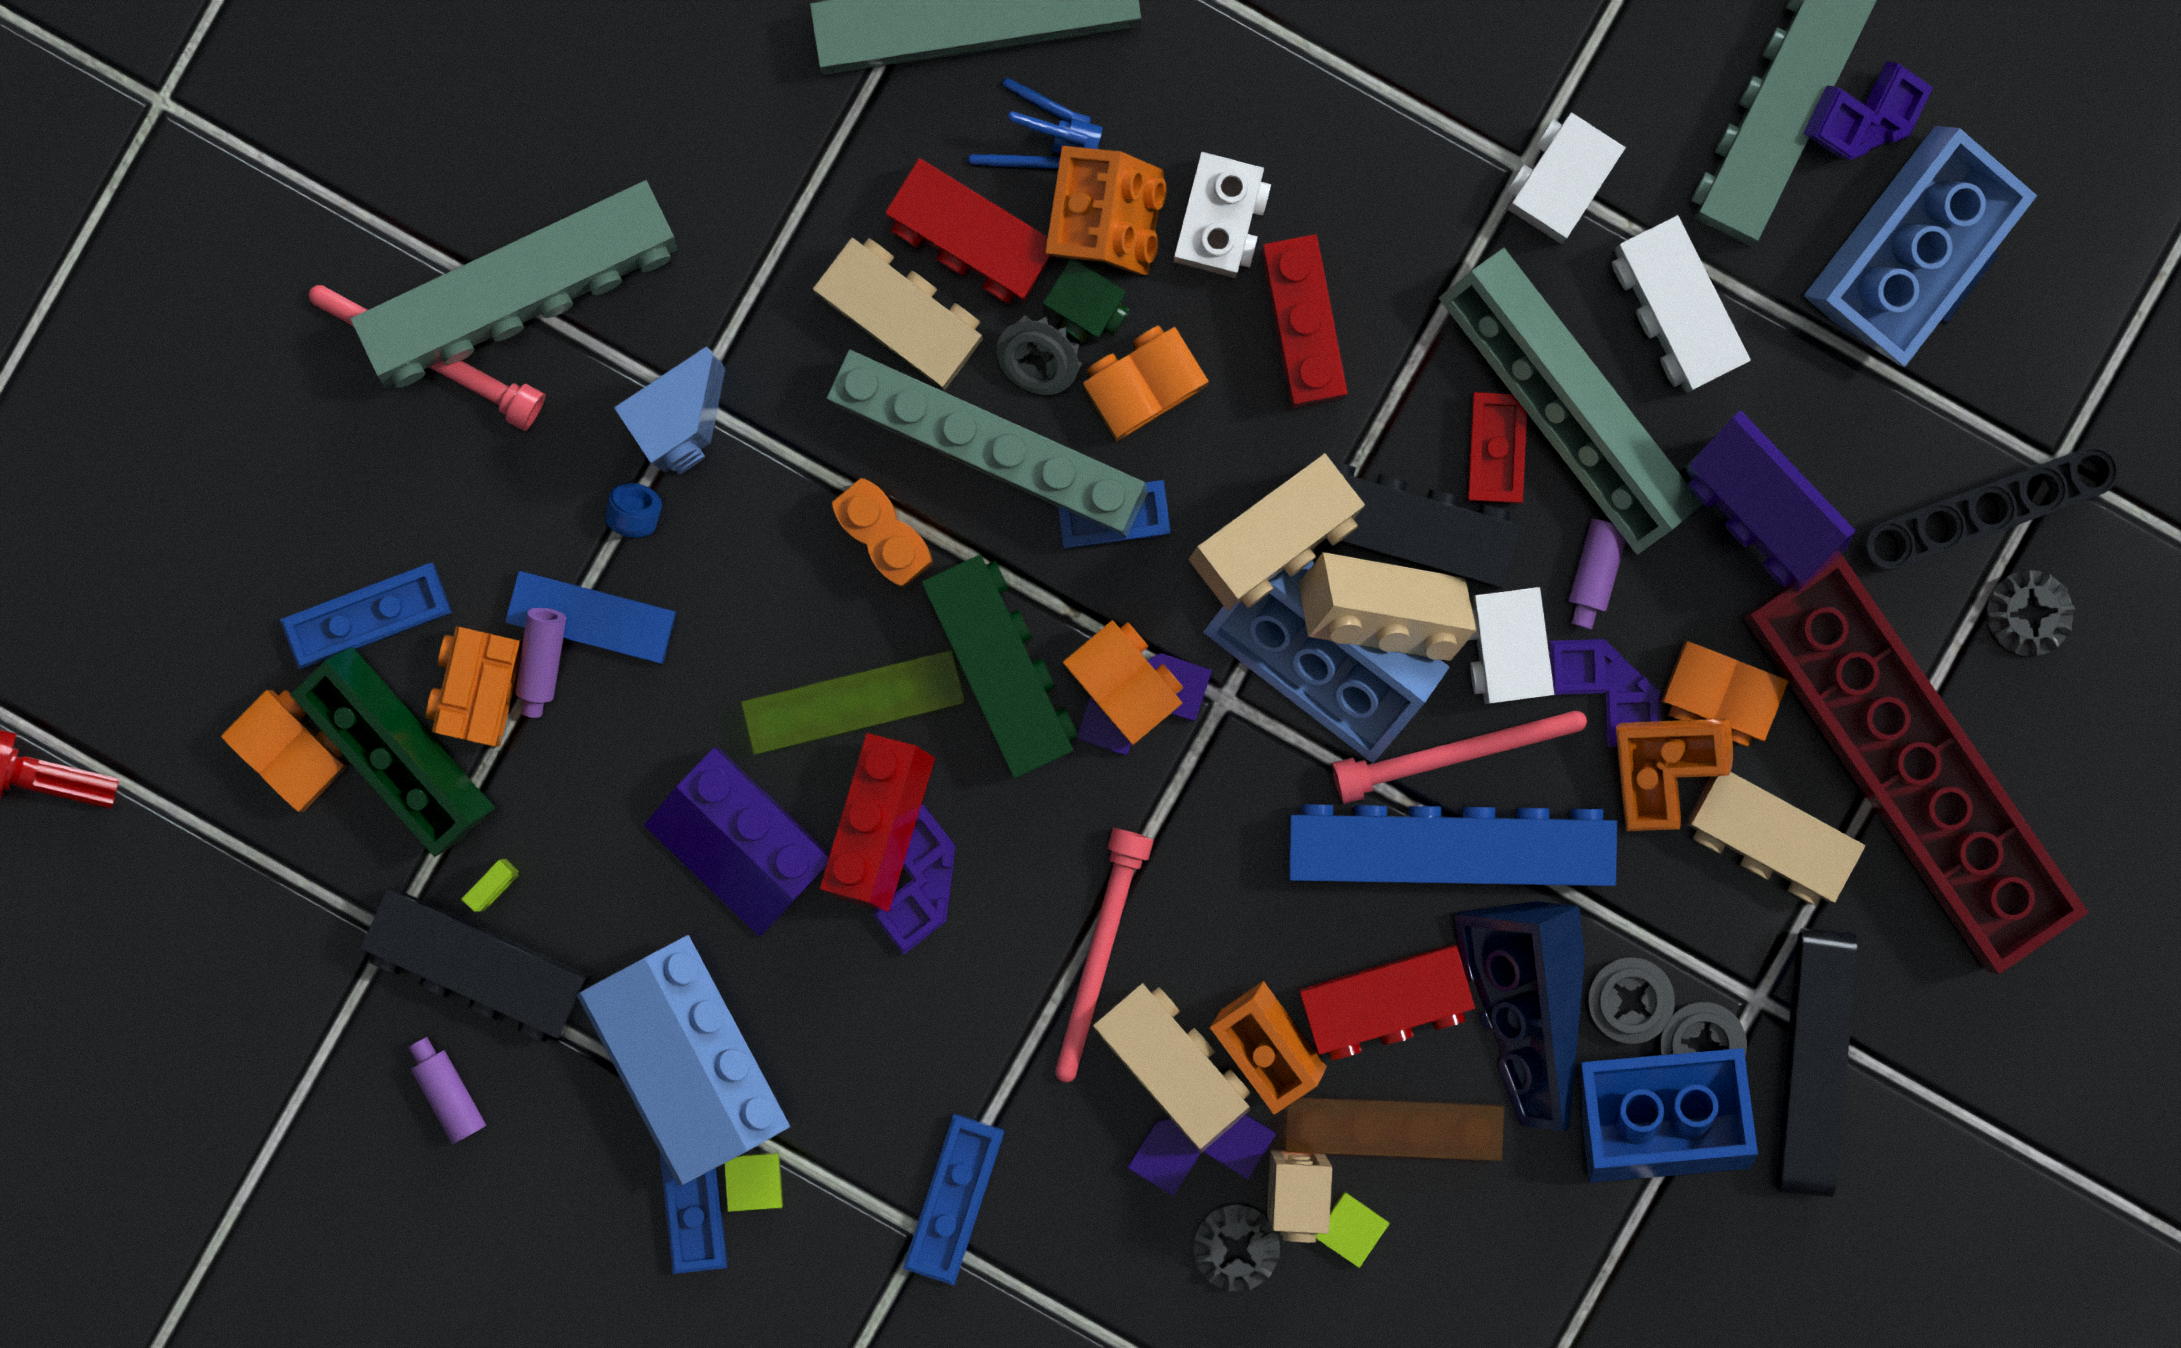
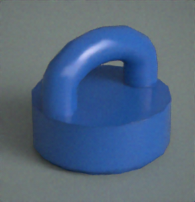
(633, 510)

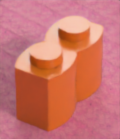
(1144, 382)
(891, 543)
(1124, 681)
(1720, 688)
(286, 749)

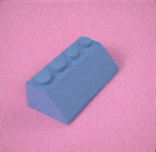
(1920, 244)
(1346, 687)
(683, 1060)

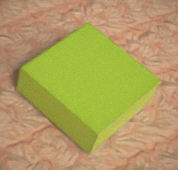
(491, 885)
(754, 1182)
(1353, 1229)

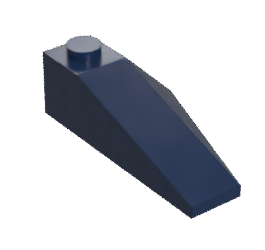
(1530, 983)

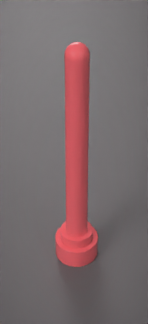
(518, 403)
(1357, 778)
(1127, 854)

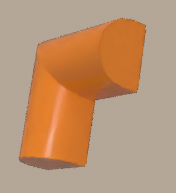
(1658, 753)

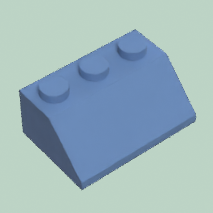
(677, 412)

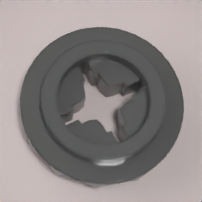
(1030, 370)
(2016, 633)
(1657, 1000)
(1689, 1021)
(1236, 1222)

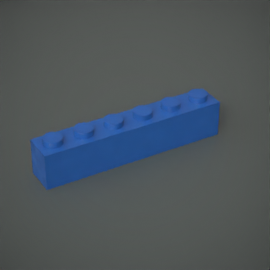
(1452, 848)

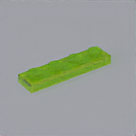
(853, 702)

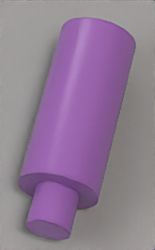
(1596, 572)
(539, 659)
(445, 1092)

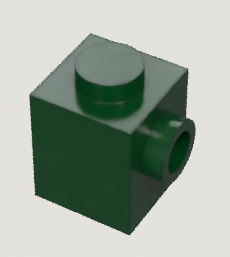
(1086, 303)

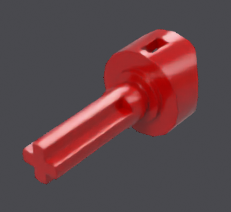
(52, 777)

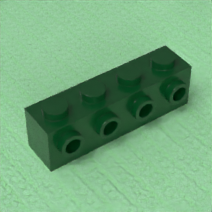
(998, 666)
(392, 751)

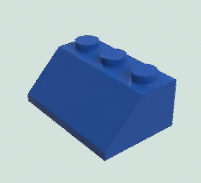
(1667, 1115)

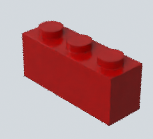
(969, 232)
(1304, 321)
(877, 822)
(1387, 1001)

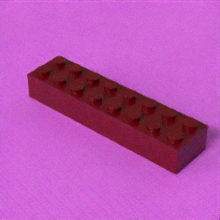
(1916, 766)

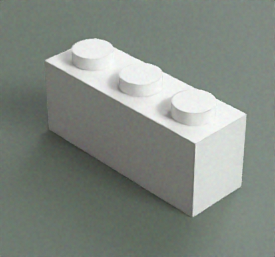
(1679, 305)

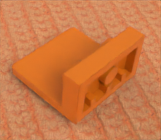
(1106, 209)

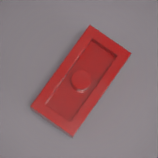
(1496, 449)

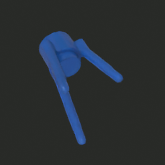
(1072, 132)

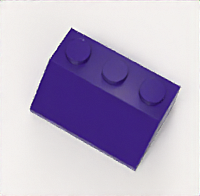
(1768, 503)
(738, 841)

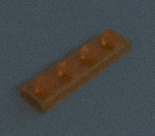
(1395, 1128)

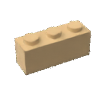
(900, 311)
(1278, 534)
(1386, 607)
(1774, 838)
(1174, 1066)
(1299, 1194)

